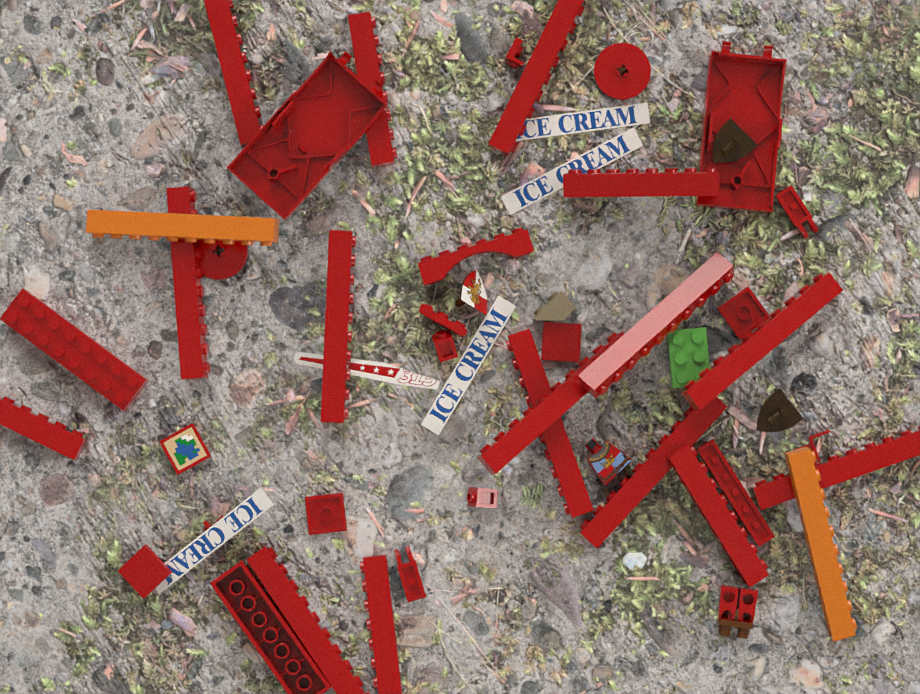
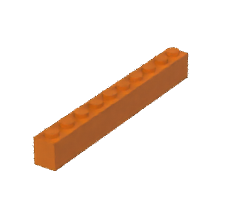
(182, 226)
(820, 543)

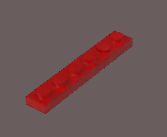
(735, 492)

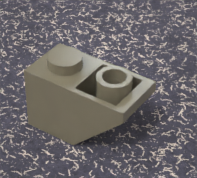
(556, 310)

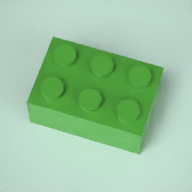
(686, 355)

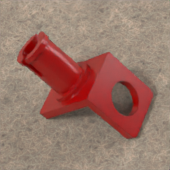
(811, 445)

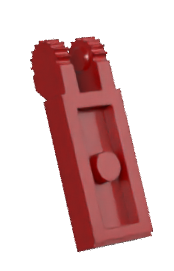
(796, 210)
(442, 319)
(410, 577)

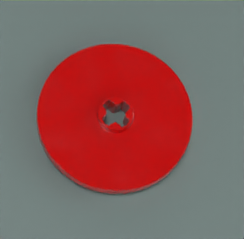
(614, 58)
(222, 266)

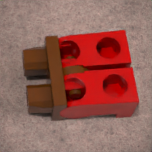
(736, 614)

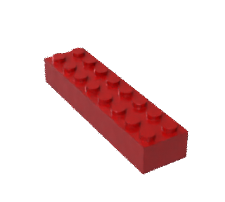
(642, 184)
(74, 349)
(269, 631)

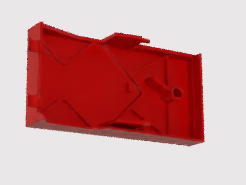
(751, 95)
(308, 135)

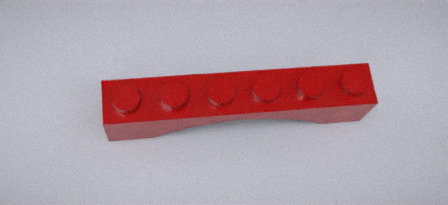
(513, 245)

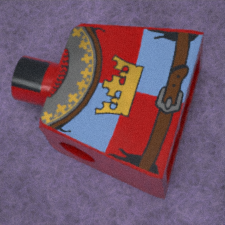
(606, 460)

